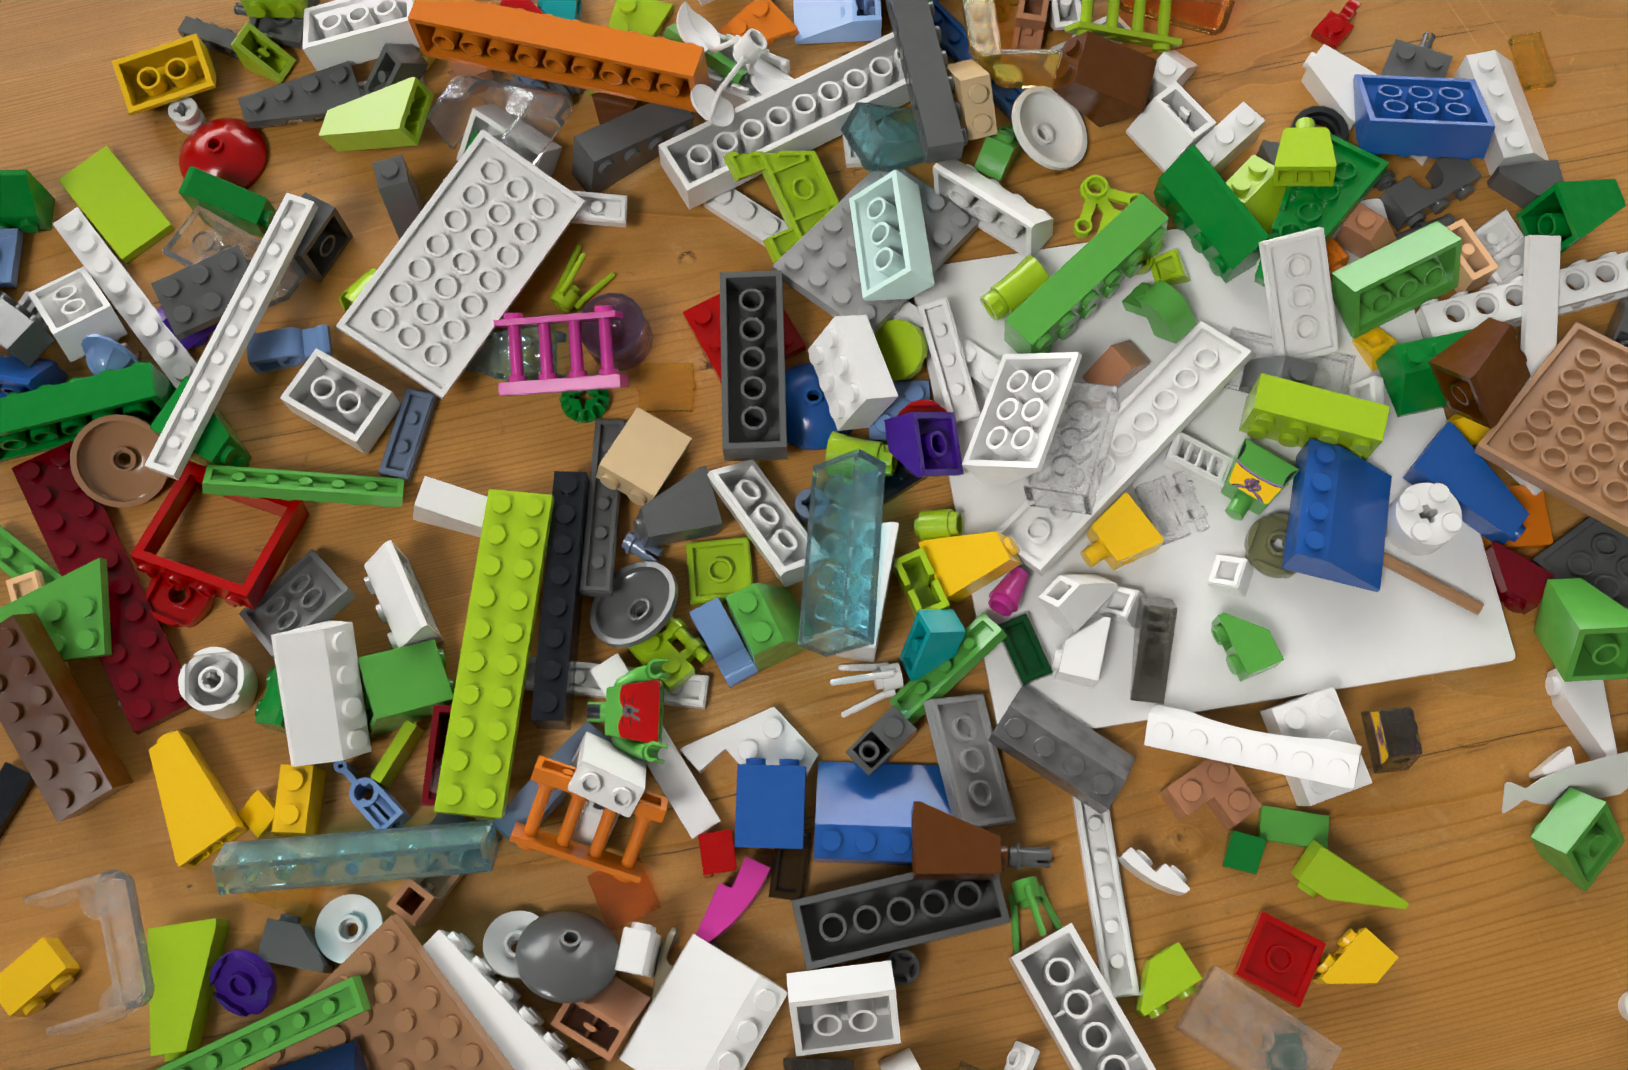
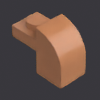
(1030, 24)
(422, 898)

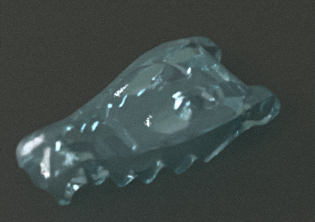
(495, 354)

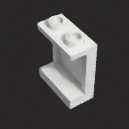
(607, 775)

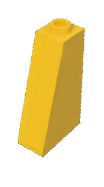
(193, 801)

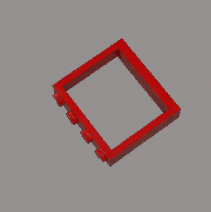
(292, 515)

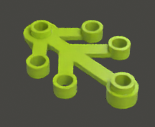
(1102, 201)

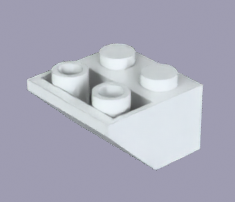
(1170, 126)

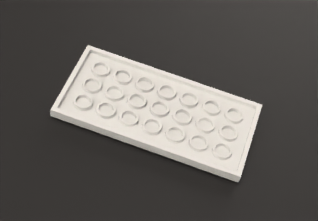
(461, 264)

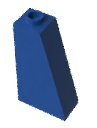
(1480, 493)

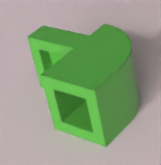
(1164, 309)

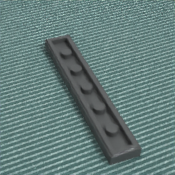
(601, 519)

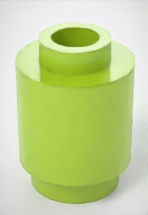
(938, 524)

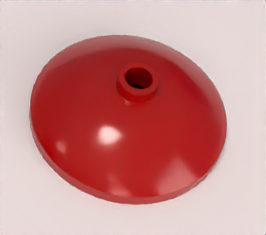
(239, 153)

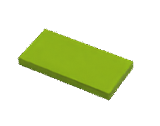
(116, 204)

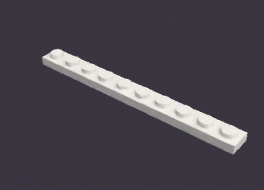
(231, 337)

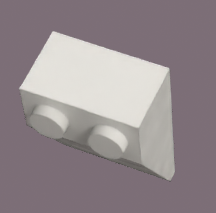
(74, 309)

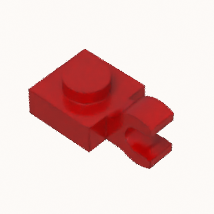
(1336, 28)

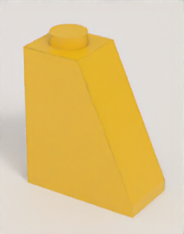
(970, 561)

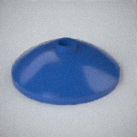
(807, 421)

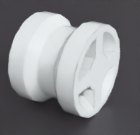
(193, 115)

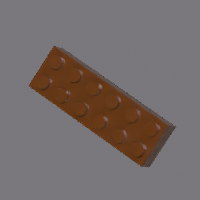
(53, 722)

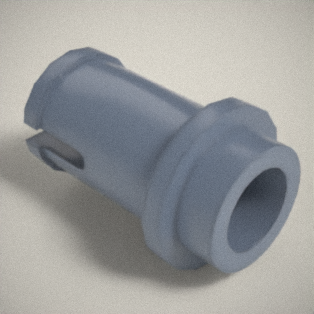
(635, 546)

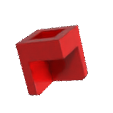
(717, 852)

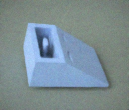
(837, 21)

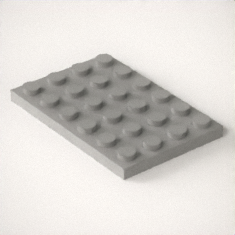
(826, 262)

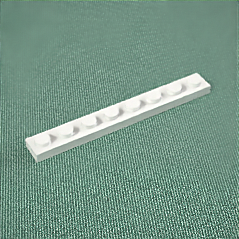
(126, 295)

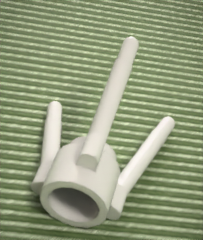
(885, 677)

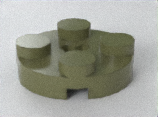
(1258, 546)

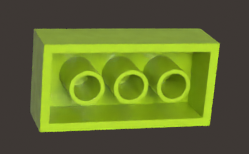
(1302, 412)

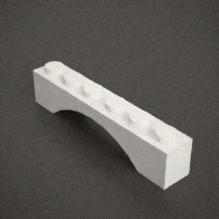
(1298, 757)

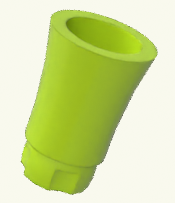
(1014, 288)
(841, 444)

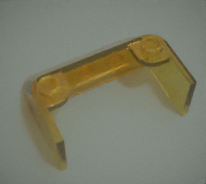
(1005, 67)

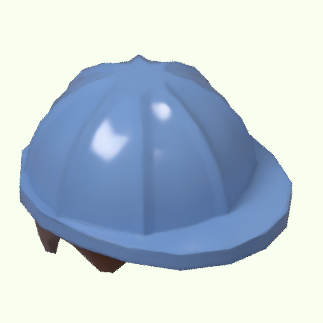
(105, 353)

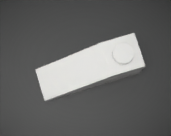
(1585, 712)

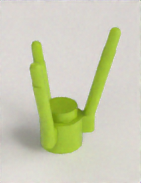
(566, 293)

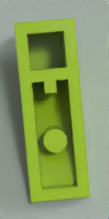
(1338, 880)

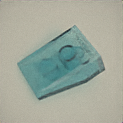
(883, 137)

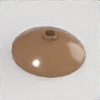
(98, 462)

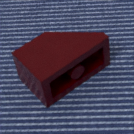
(1517, 579)

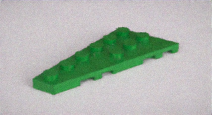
(1328, 205)

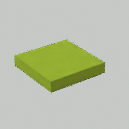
(718, 569)

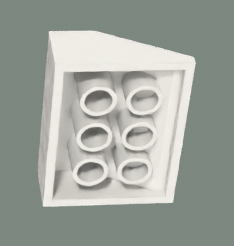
(1020, 415)
(704, 1014)

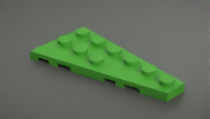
(72, 611)

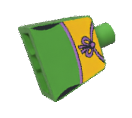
(1255, 480)

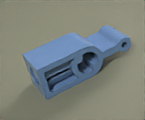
(286, 347)
(723, 642)
(381, 801)

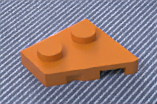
(765, 18)

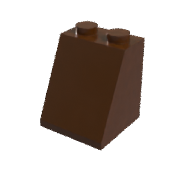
(1103, 78)
(1482, 372)
(953, 848)

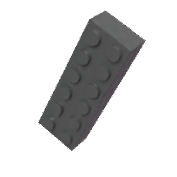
(753, 366)
(893, 917)

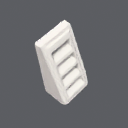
(1203, 451)

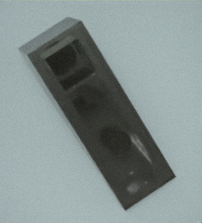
(1152, 648)

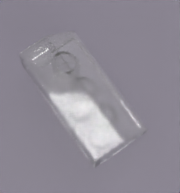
(209, 234)

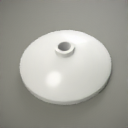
(1049, 128)

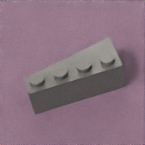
(625, 144)

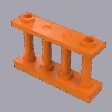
(557, 775)

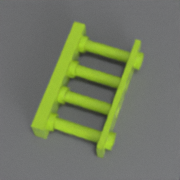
(1159, 42)

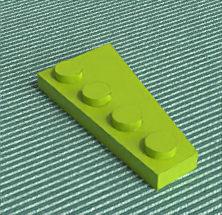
(640, 16)

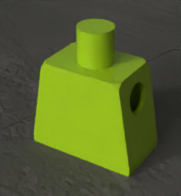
(1305, 156)

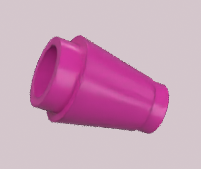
(1008, 593)

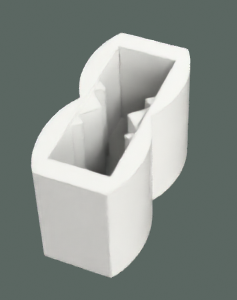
(638, 950)

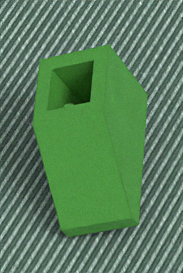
(998, 153)
(1247, 646)

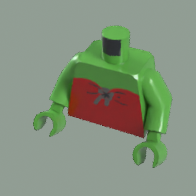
(634, 711)

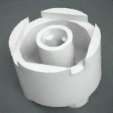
(1423, 518)
(218, 683)

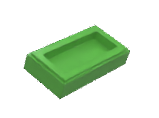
(1292, 827)

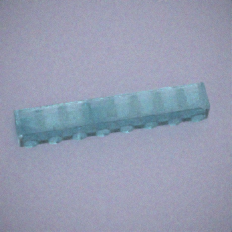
(356, 857)

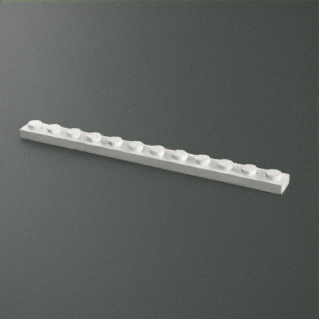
(760, 223)

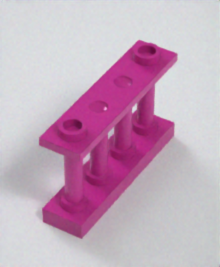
(548, 380)

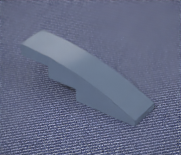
(521, 804)

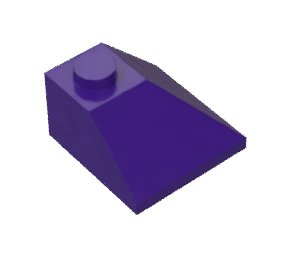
(925, 443)

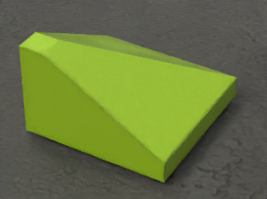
(1170, 268)

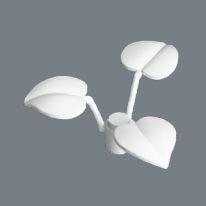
(747, 50)

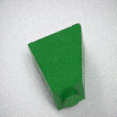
(228, 201)

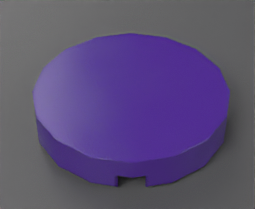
(243, 982)

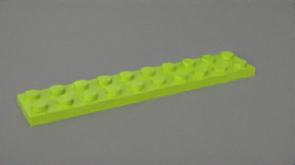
(495, 655)

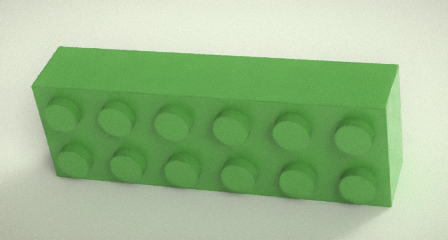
(1087, 278)

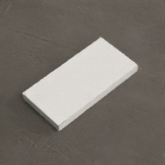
(1299, 294)

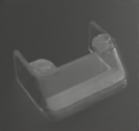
(536, 111)
(115, 903)

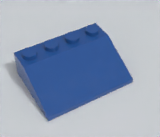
(1421, 116)
(1337, 517)
(870, 816)

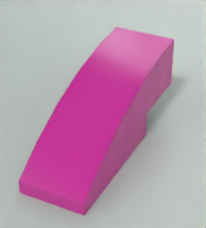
(732, 903)

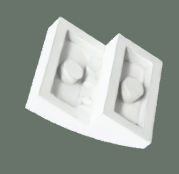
(1505, 245)

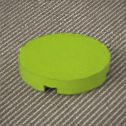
(902, 348)

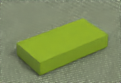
(397, 754)

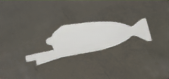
(1596, 778)

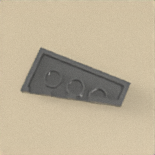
(301, 97)

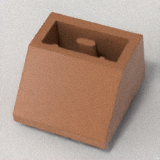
(604, 1020)

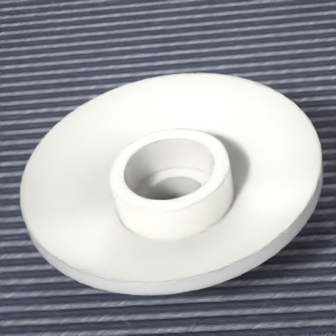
(335, 919)
(500, 938)

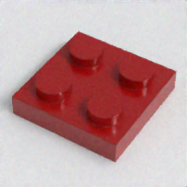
(1279, 959)

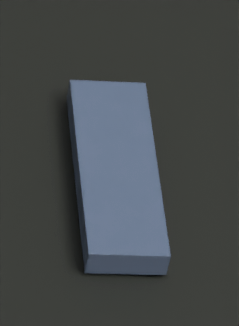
(408, 434)

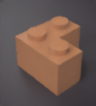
(1216, 785)

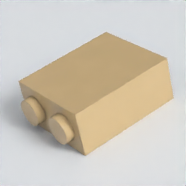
(975, 98)
(643, 457)

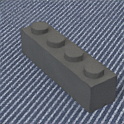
(210, 34)

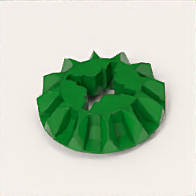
(593, 408)

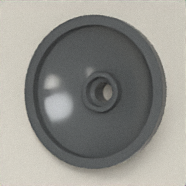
(639, 606)
(562, 969)

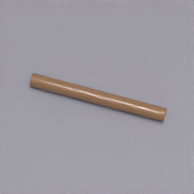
(1432, 584)

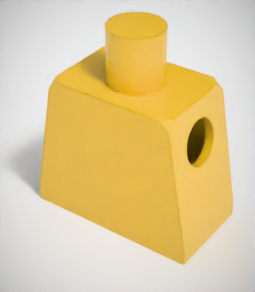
(1121, 535)

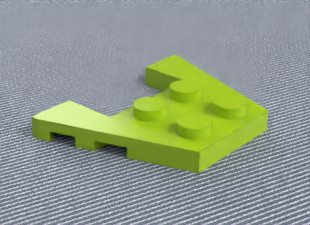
(797, 187)

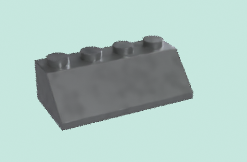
(1062, 750)

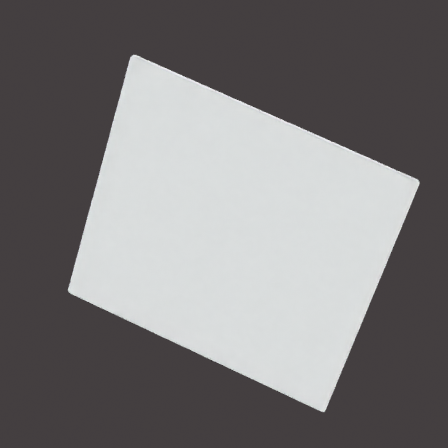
(1322, 627)

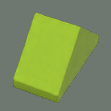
(261, 54)

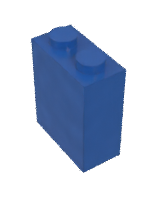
(770, 804)

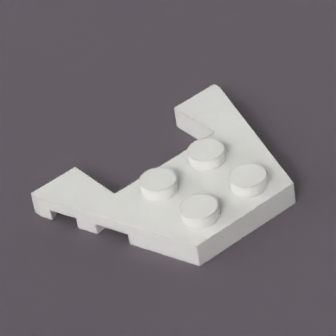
(759, 736)

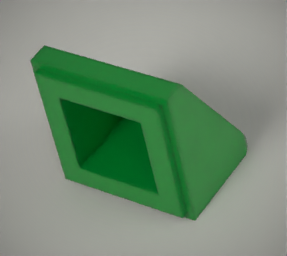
(1243, 852)

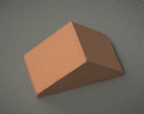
(1117, 365)

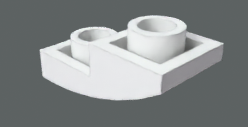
(1163, 878)

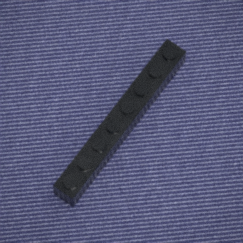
(561, 604)

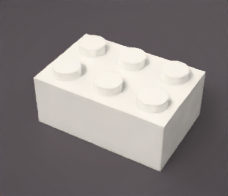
(852, 372)
(341, 401)
(1316, 717)
(843, 1008)

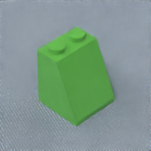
(766, 622)
(1583, 631)
(403, 685)

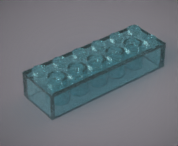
(842, 554)

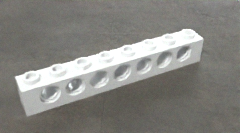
(1492, 298)

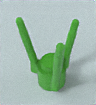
(1028, 895)

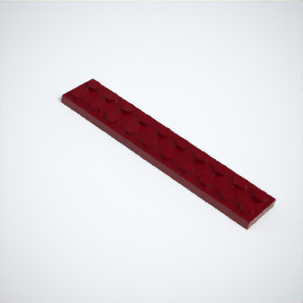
(78, 532)

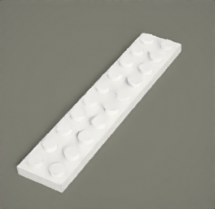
(1144, 428)

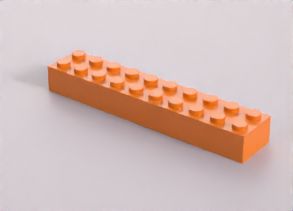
(560, 50)

